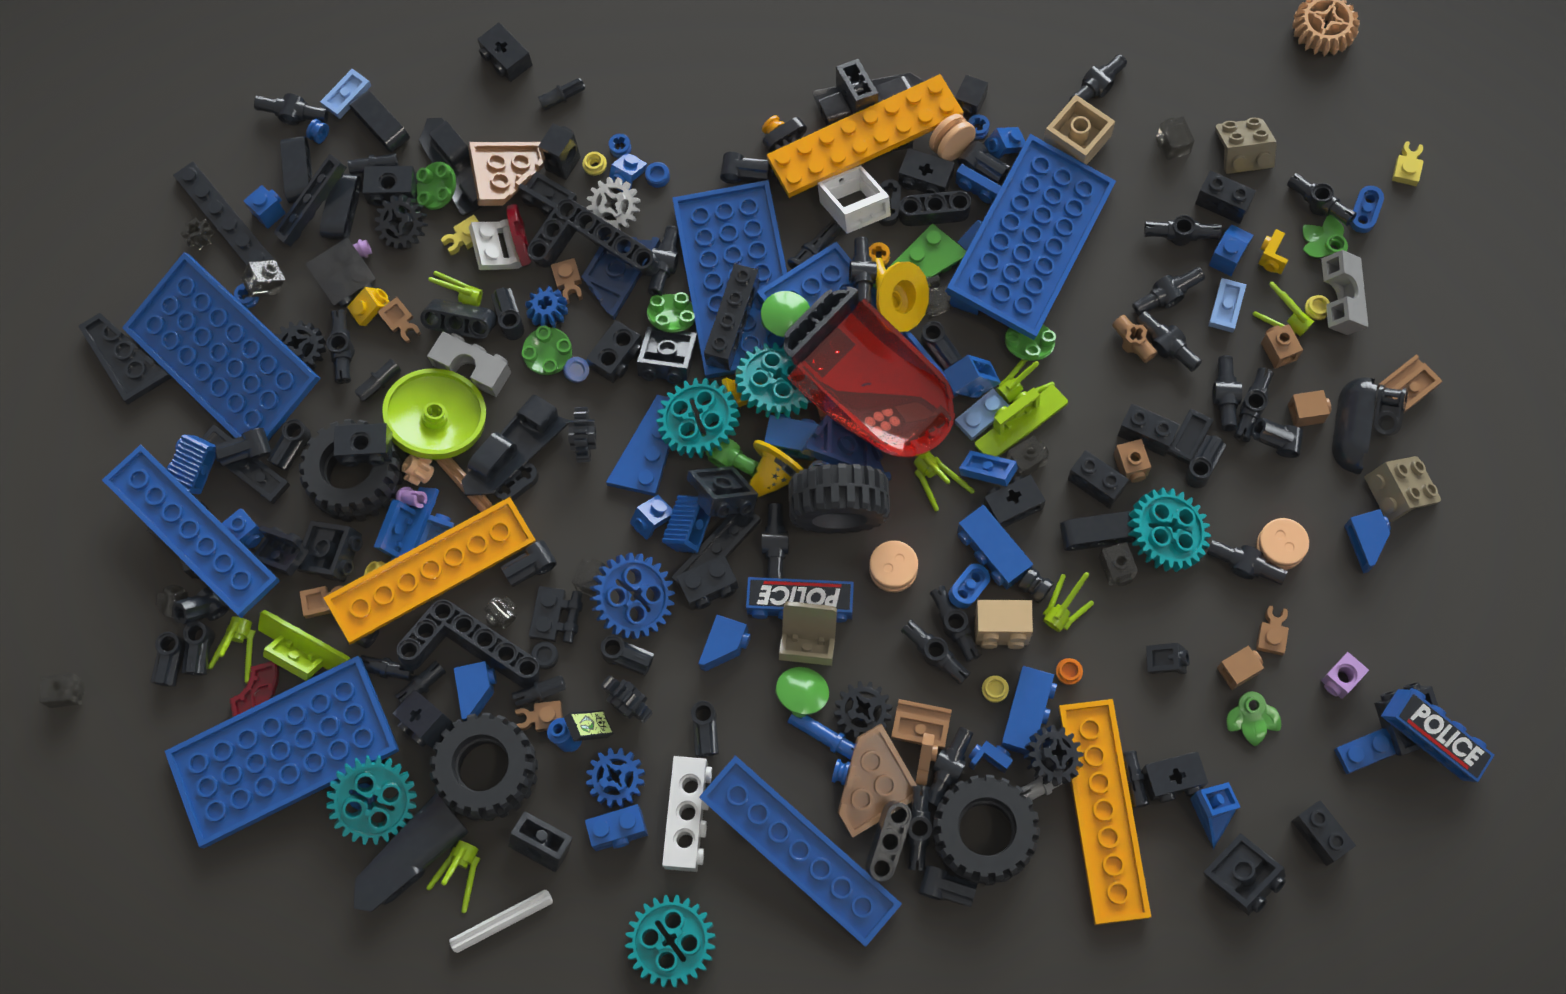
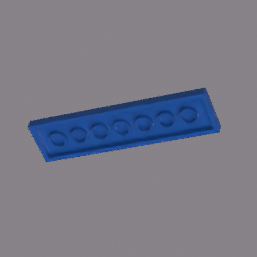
(191, 531)
(800, 851)

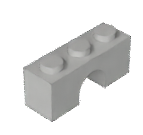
(1345, 275)
(452, 352)

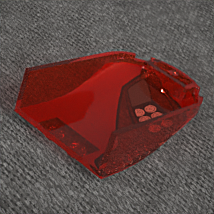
(878, 385)

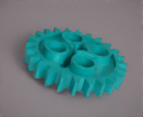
(766, 397)
(675, 426)
(1169, 530)
(360, 822)
(691, 926)

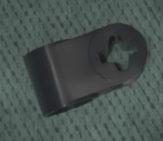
(1390, 407)

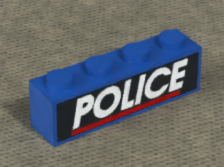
(768, 596)
(1438, 735)

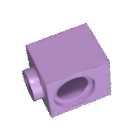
(1349, 666)

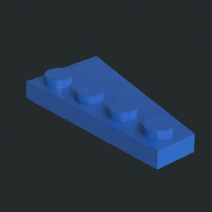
(644, 457)

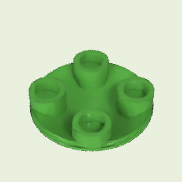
(435, 185)
(782, 311)
(671, 312)
(1030, 349)
(546, 350)
(802, 691)

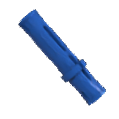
(835, 741)

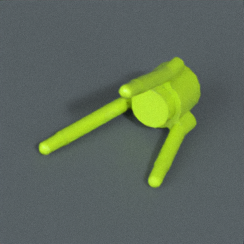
(467, 294)
(1298, 321)
(1011, 386)
(929, 466)
(1057, 616)
(236, 631)
(460, 856)

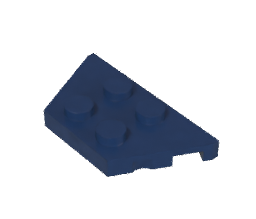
(612, 279)
(839, 445)

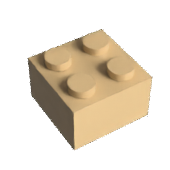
(1079, 130)
(1003, 623)

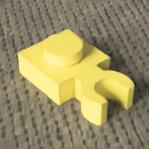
(1408, 166)
(461, 237)

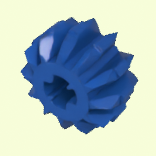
(546, 307)

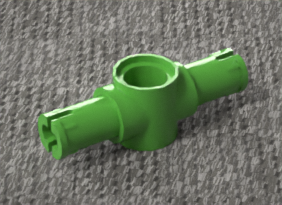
(732, 456)

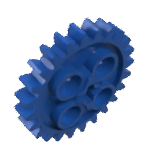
(619, 614)

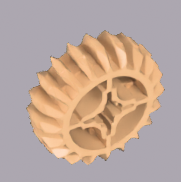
(1340, 29)

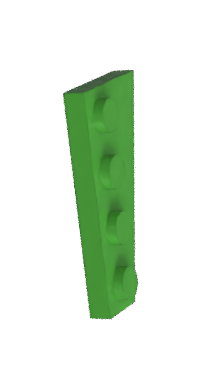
(932, 252)

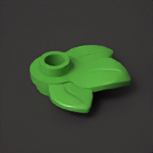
(1322, 238)
(1253, 722)

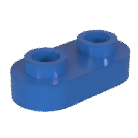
(1367, 211)
(968, 587)

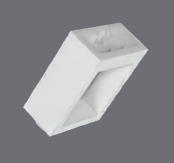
(861, 213)

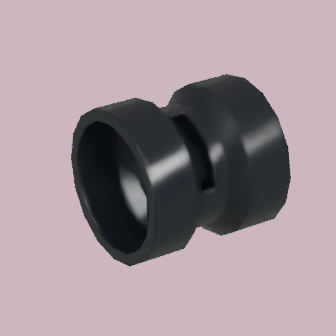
(1030, 582)

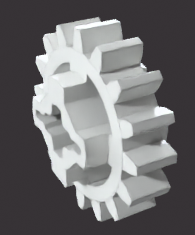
(621, 198)

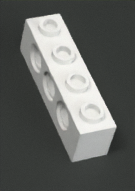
(683, 771)

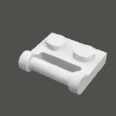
(488, 247)

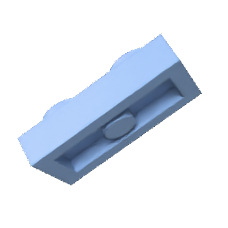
(345, 92)
(1227, 305)
(980, 415)

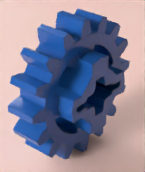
(607, 783)

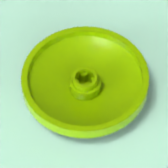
(434, 413)

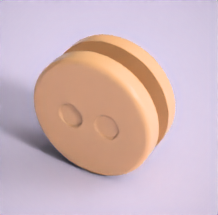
(952, 137)
(1283, 543)
(893, 566)

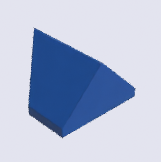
(1215, 809)

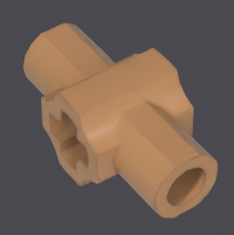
(1126, 330)

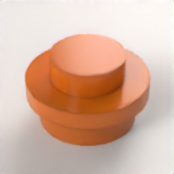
(1069, 671)

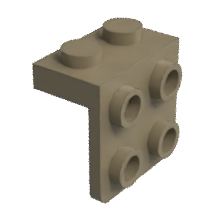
(1247, 145)
(1402, 487)
(808, 633)

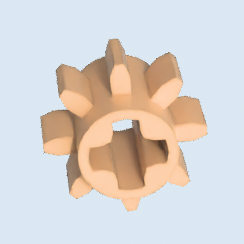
(417, 469)

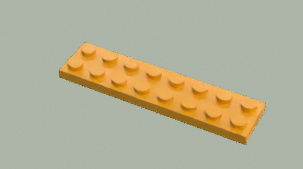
(863, 135)
(429, 570)
(1105, 815)

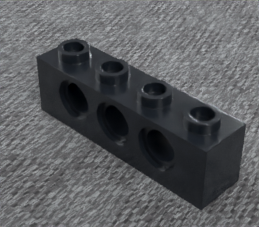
(732, 317)

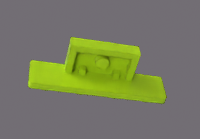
(1020, 418)
(297, 649)

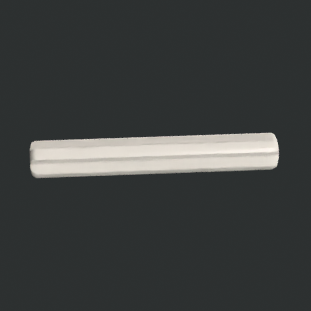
(501, 921)

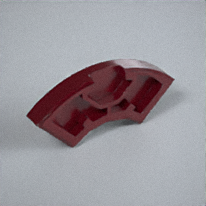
(518, 233)
(260, 688)

